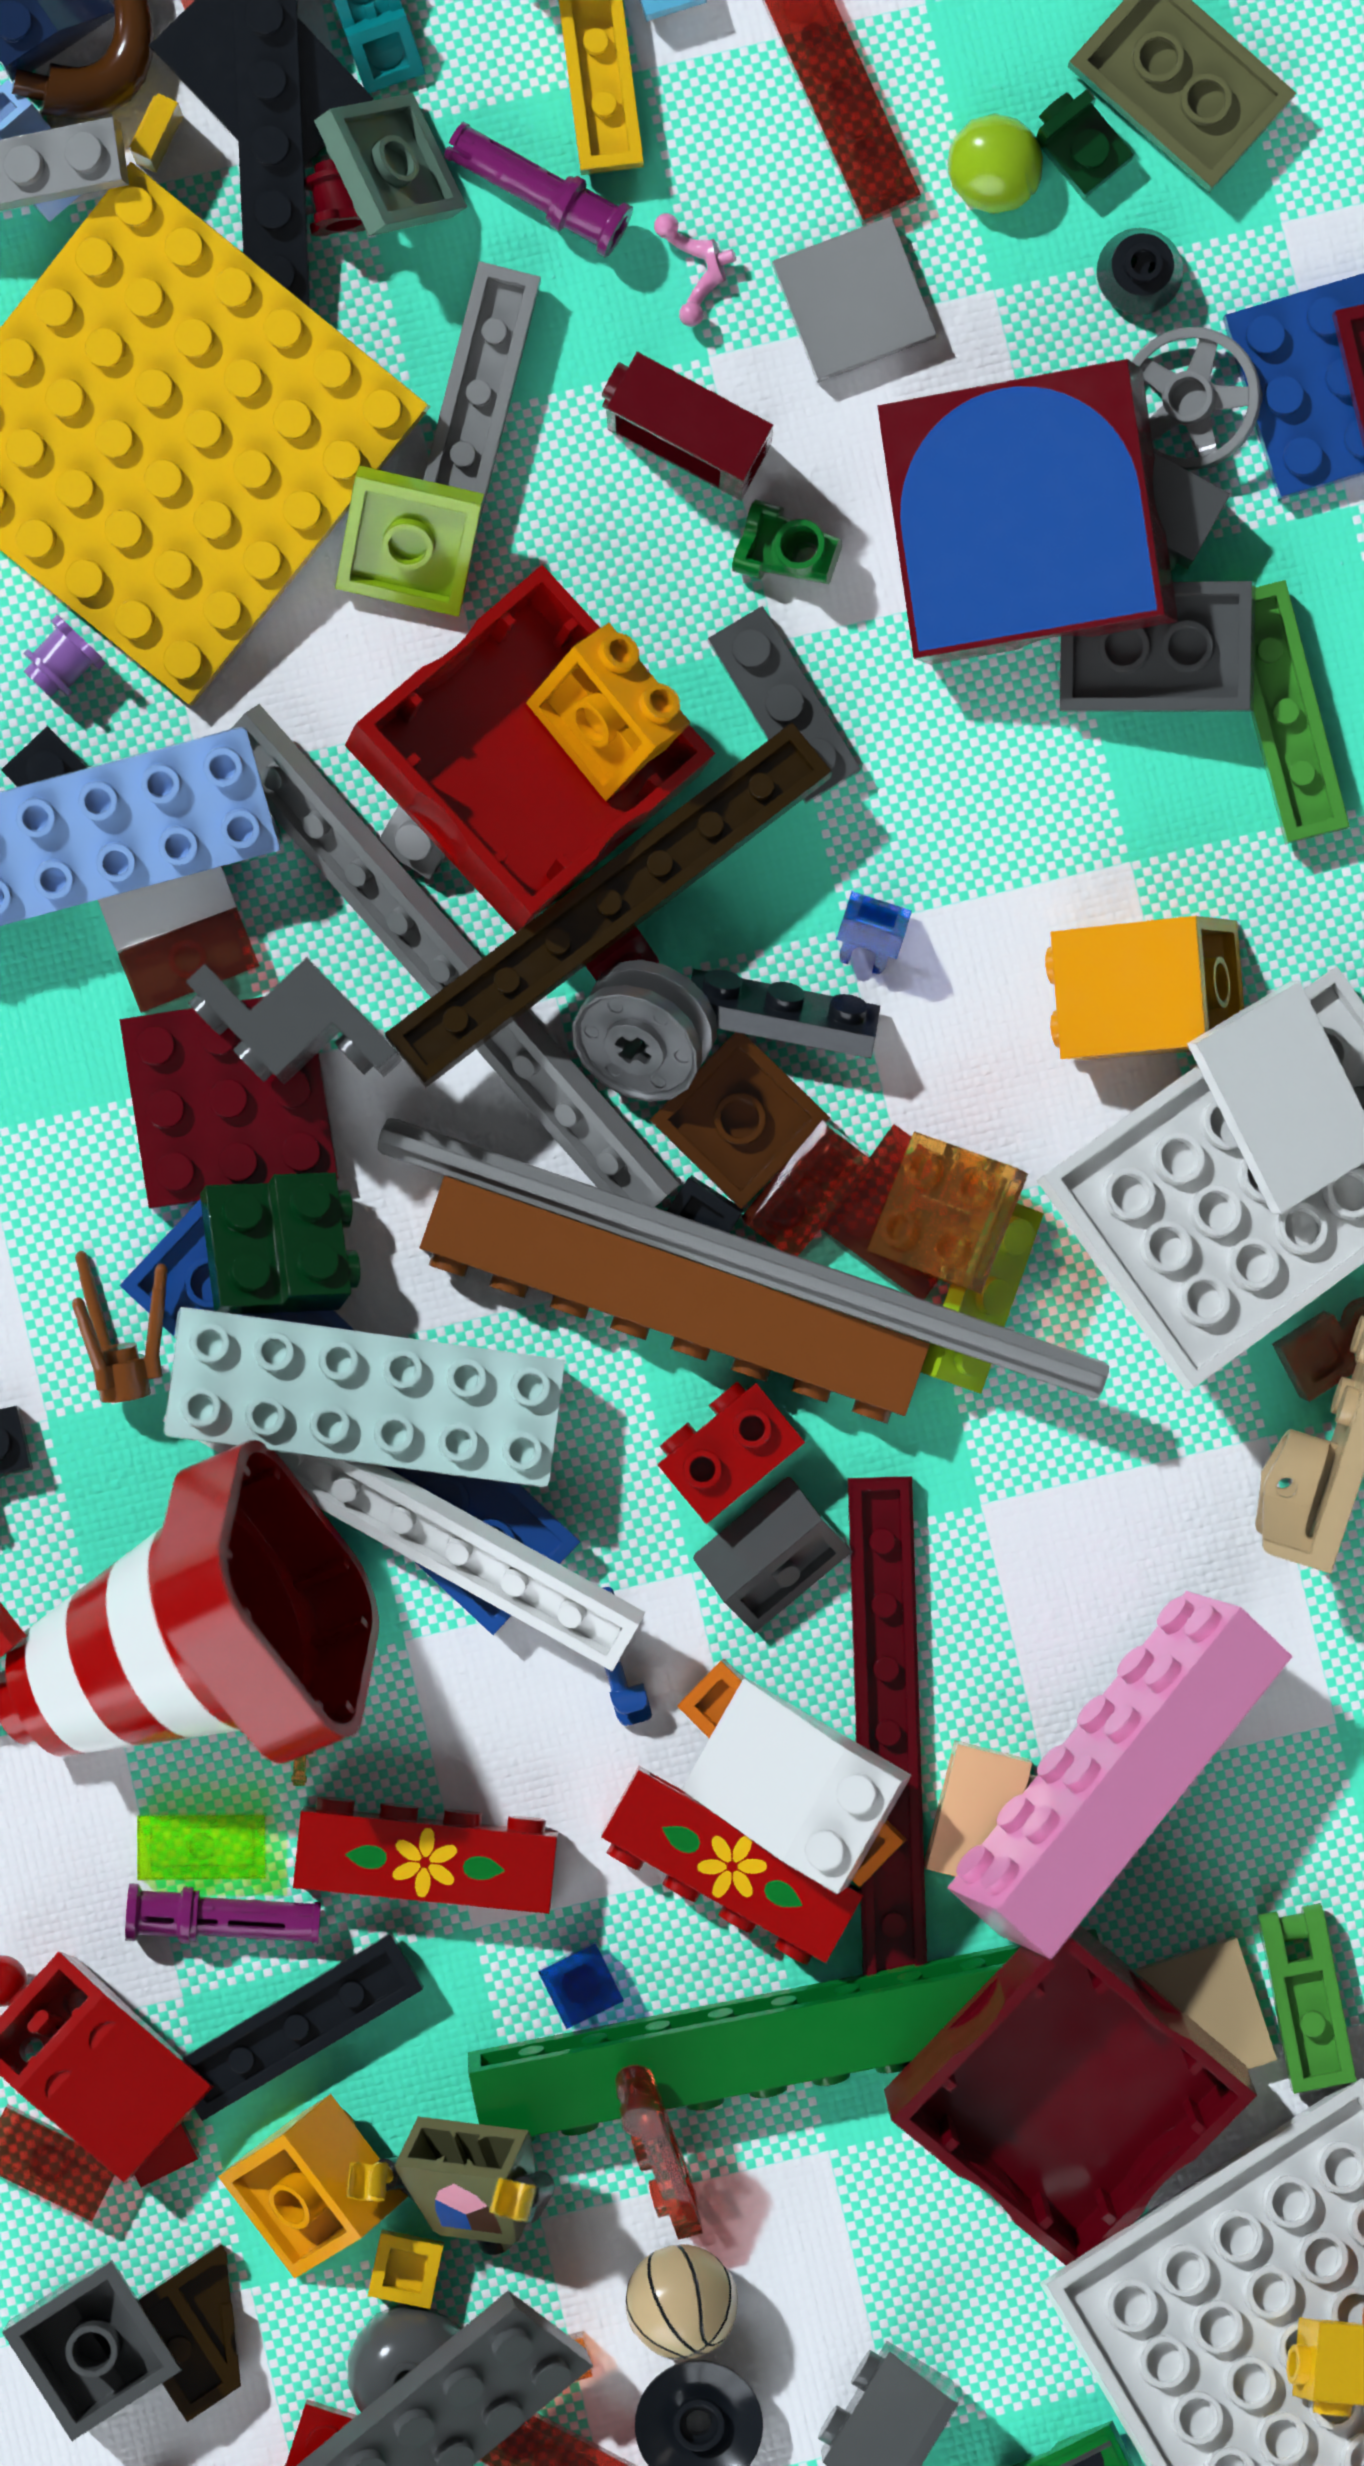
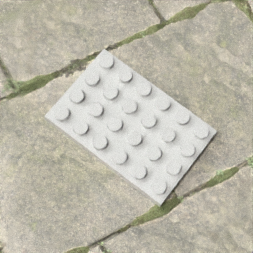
(1186, 1228)

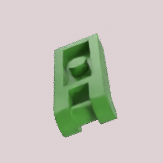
(1307, 2001)

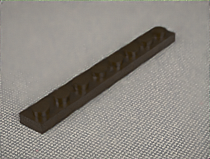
(608, 905)

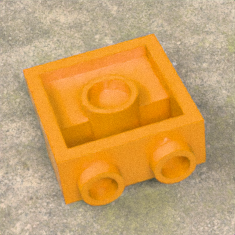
(608, 710)

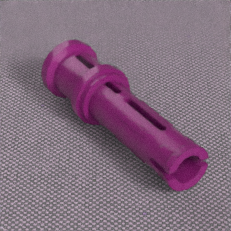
(564, 201)
(189, 1915)

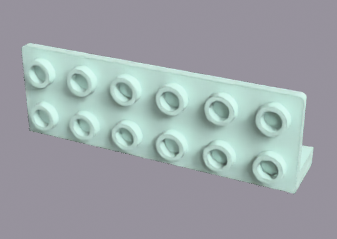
(364, 1397)

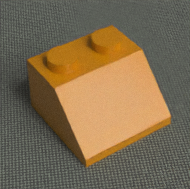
(299, 2183)

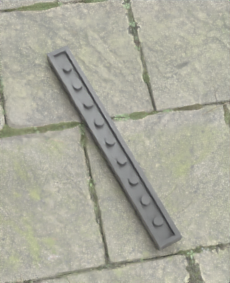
(438, 955)

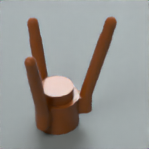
(118, 1368)

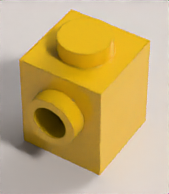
(1328, 2365)

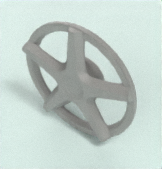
(1192, 397)

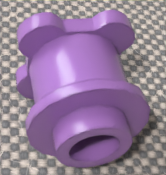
(60, 659)

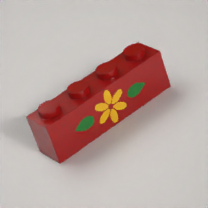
(424, 1857)
(712, 1858)

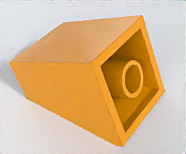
(1142, 985)

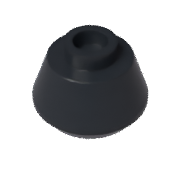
(1135, 288)

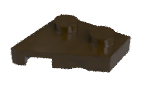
(198, 2326)

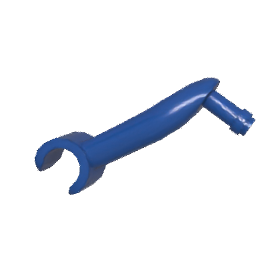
(628, 1701)

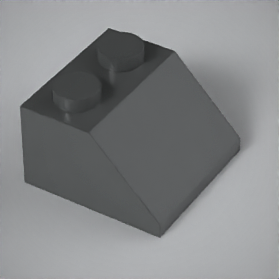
(90, 2349)
(892, 2414)

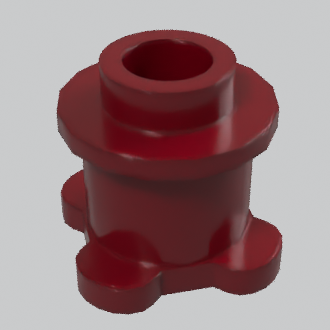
(332, 202)

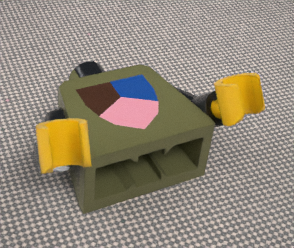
(464, 2180)

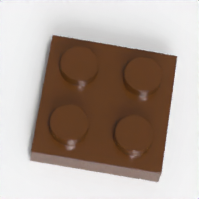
(739, 1119)

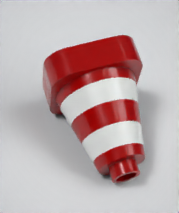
(208, 1627)

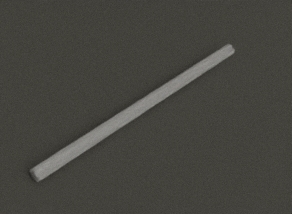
(743, 1258)

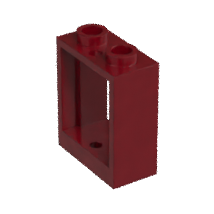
(686, 424)

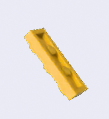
(601, 85)

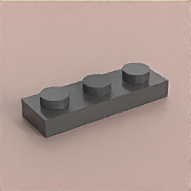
(779, 691)

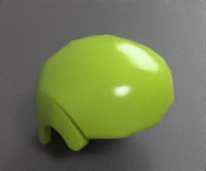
(995, 163)

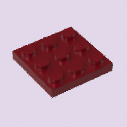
(209, 1114)

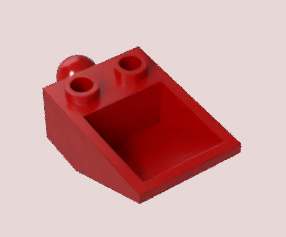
(100, 2065)

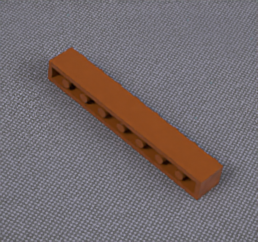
(673, 1296)

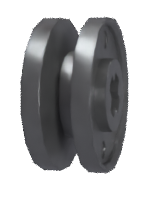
(644, 1030)

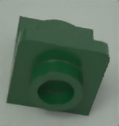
(1081, 142)

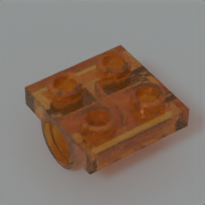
(947, 1212)

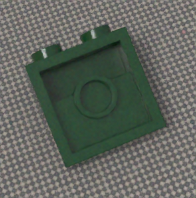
(279, 1244)

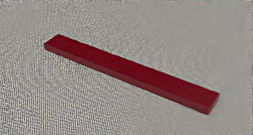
(889, 1707)

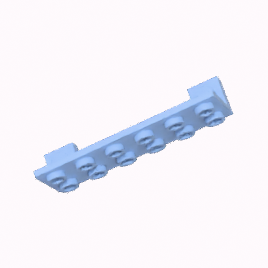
(132, 824)

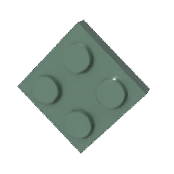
(390, 164)

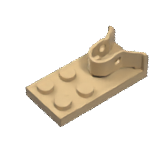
(1312, 1513)

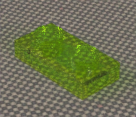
(201, 1846)

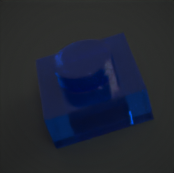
(581, 1985)

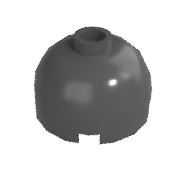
(393, 2347)

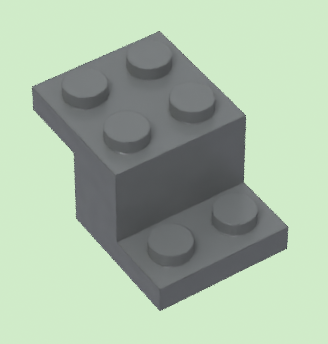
(292, 1023)

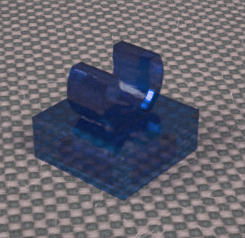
(873, 927)

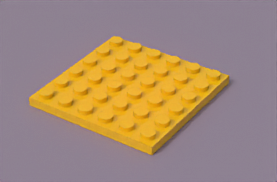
(178, 433)

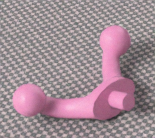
(691, 312)

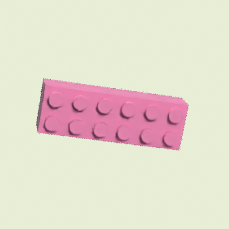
(1118, 1772)

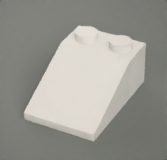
(795, 1785)

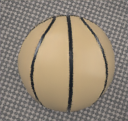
(681, 2302)

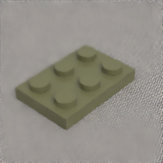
(1182, 83)

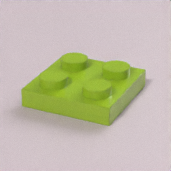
(409, 541)

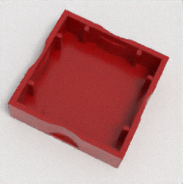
(488, 773)

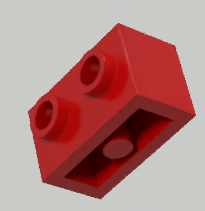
(728, 1451)

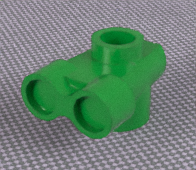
(774, 540)

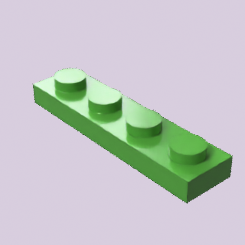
(1291, 724)

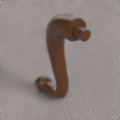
(103, 85)

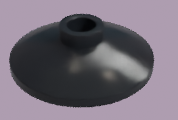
(705, 2386)

